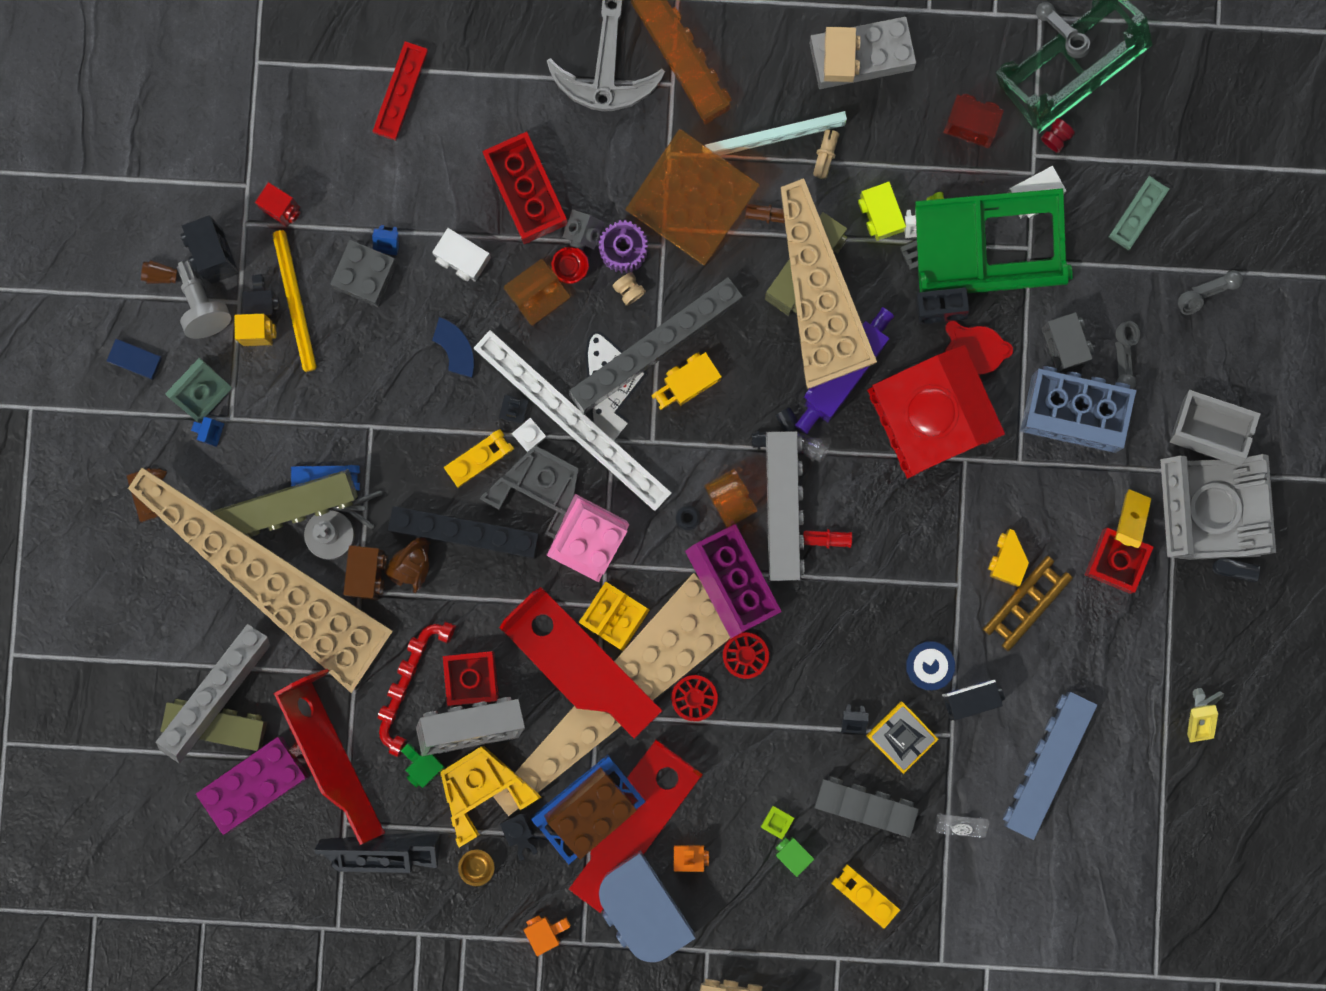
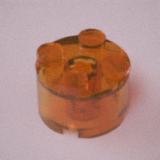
(730, 498)

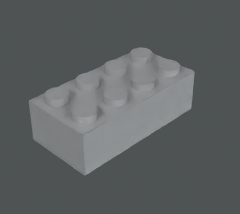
(883, 51)
(470, 726)

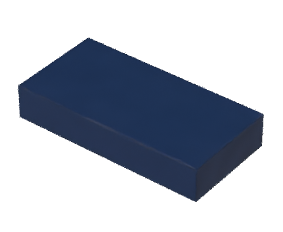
(134, 359)

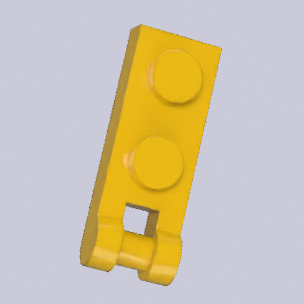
(478, 459)
(866, 897)

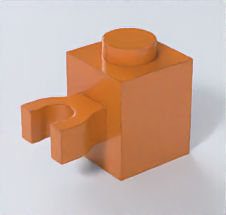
(690, 858)
(543, 934)

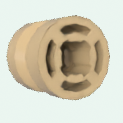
(629, 288)

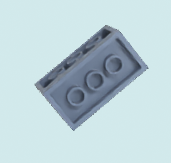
(1076, 426)

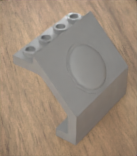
(1217, 508)

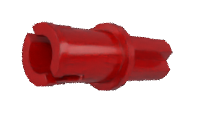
(828, 538)

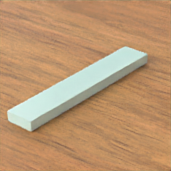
(778, 134)

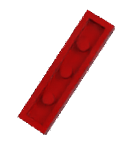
(400, 91)

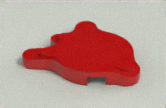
(982, 343)

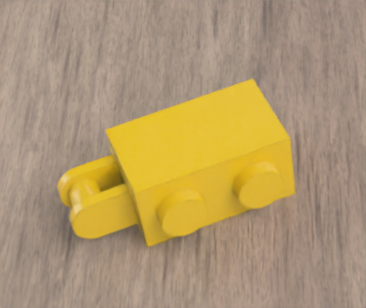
(688, 381)

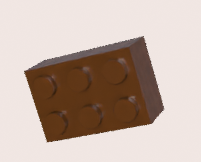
(590, 813)

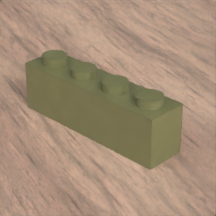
(226, 727)

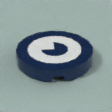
(930, 666)

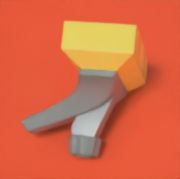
(1203, 716)

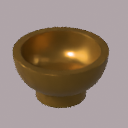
(476, 867)

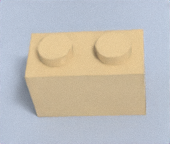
(840, 54)

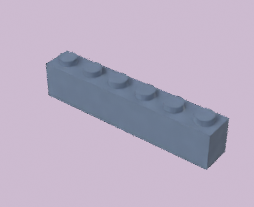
(1050, 764)

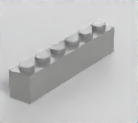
(783, 505)
(213, 693)

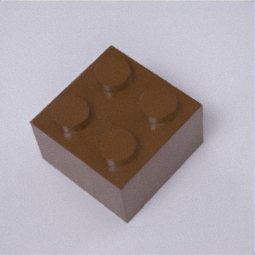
(365, 572)

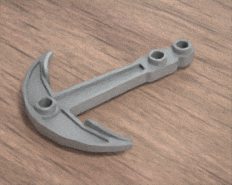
(618, 96)

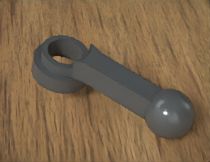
(1046, 12)
(1192, 301)
(1124, 351)

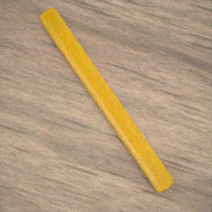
(294, 300)

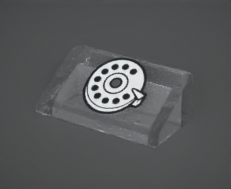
(962, 825)

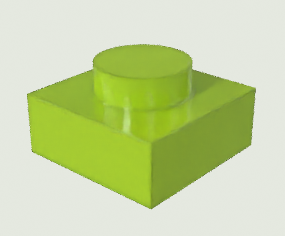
(777, 822)

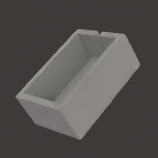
(1215, 428)

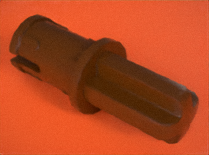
(764, 213)

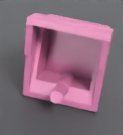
(588, 538)

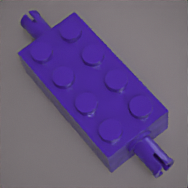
(828, 397)

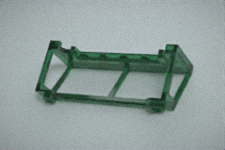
(1044, 108)

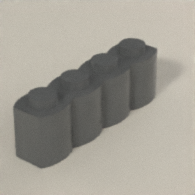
(866, 808)

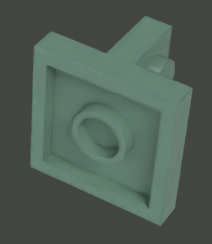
(198, 390)

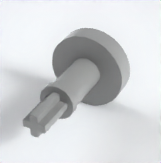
(203, 317)
(329, 535)

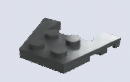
(542, 479)

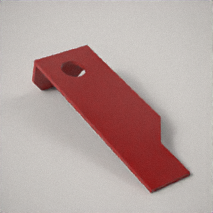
(578, 664)
(327, 756)
(642, 826)

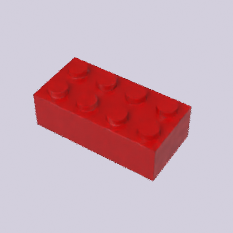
(525, 187)

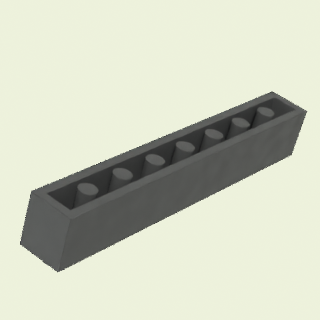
(655, 345)

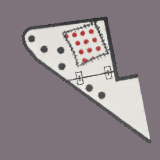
(605, 415)

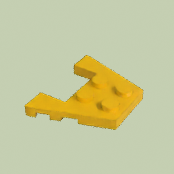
(475, 781)

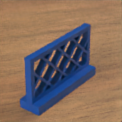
(608, 766)

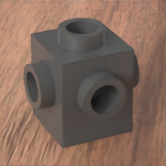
(583, 230)

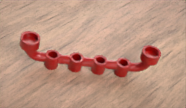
(398, 691)

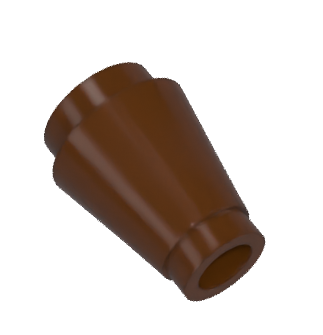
(157, 273)

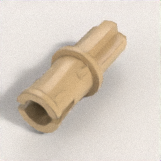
(826, 154)

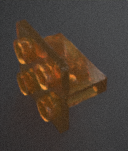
(536, 292)

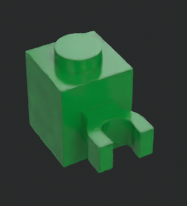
(423, 768)

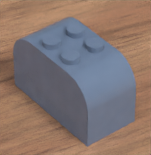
(643, 911)

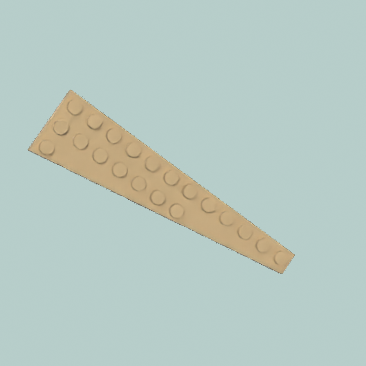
(311, 614)
(659, 656)

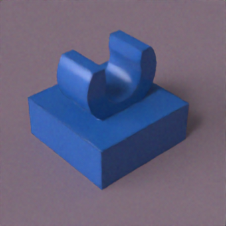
(385, 241)
(209, 431)

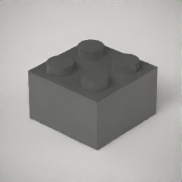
(364, 273)
(1067, 342)

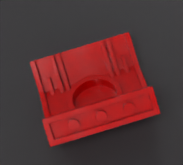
(935, 411)

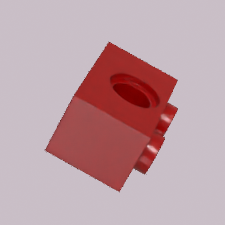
(278, 205)

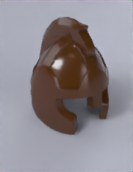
(410, 564)

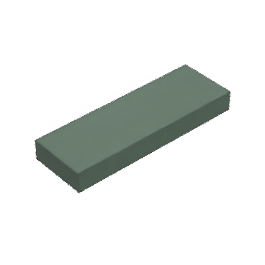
(1138, 213)

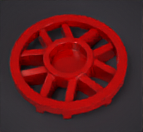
(745, 655)
(694, 698)

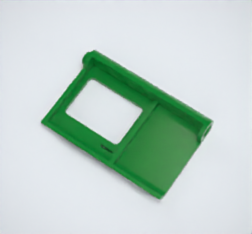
(954, 243)

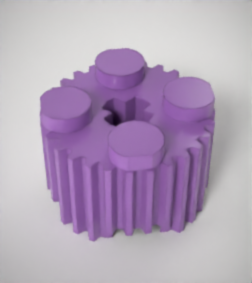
(623, 260)

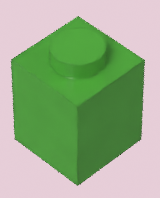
(793, 855)

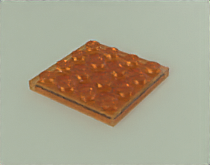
(692, 197)

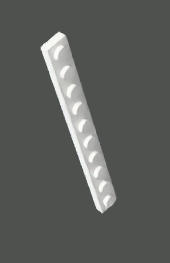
(572, 420)

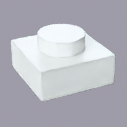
(529, 435)

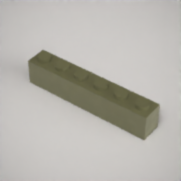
(290, 504)

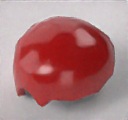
(570, 264)

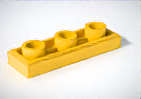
(1133, 519)

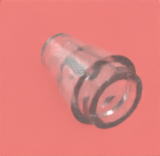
(813, 447)

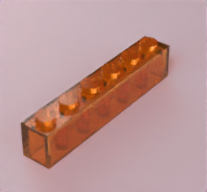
(684, 58)

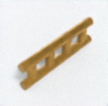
(1027, 588)

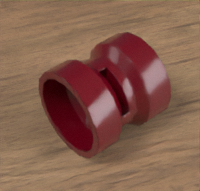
(1057, 135)

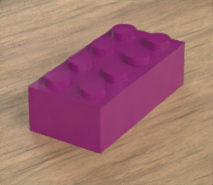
(733, 581)
(252, 785)

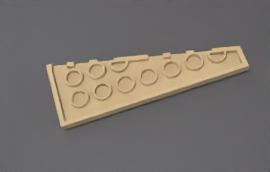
(826, 316)

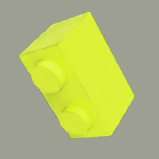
(882, 211)

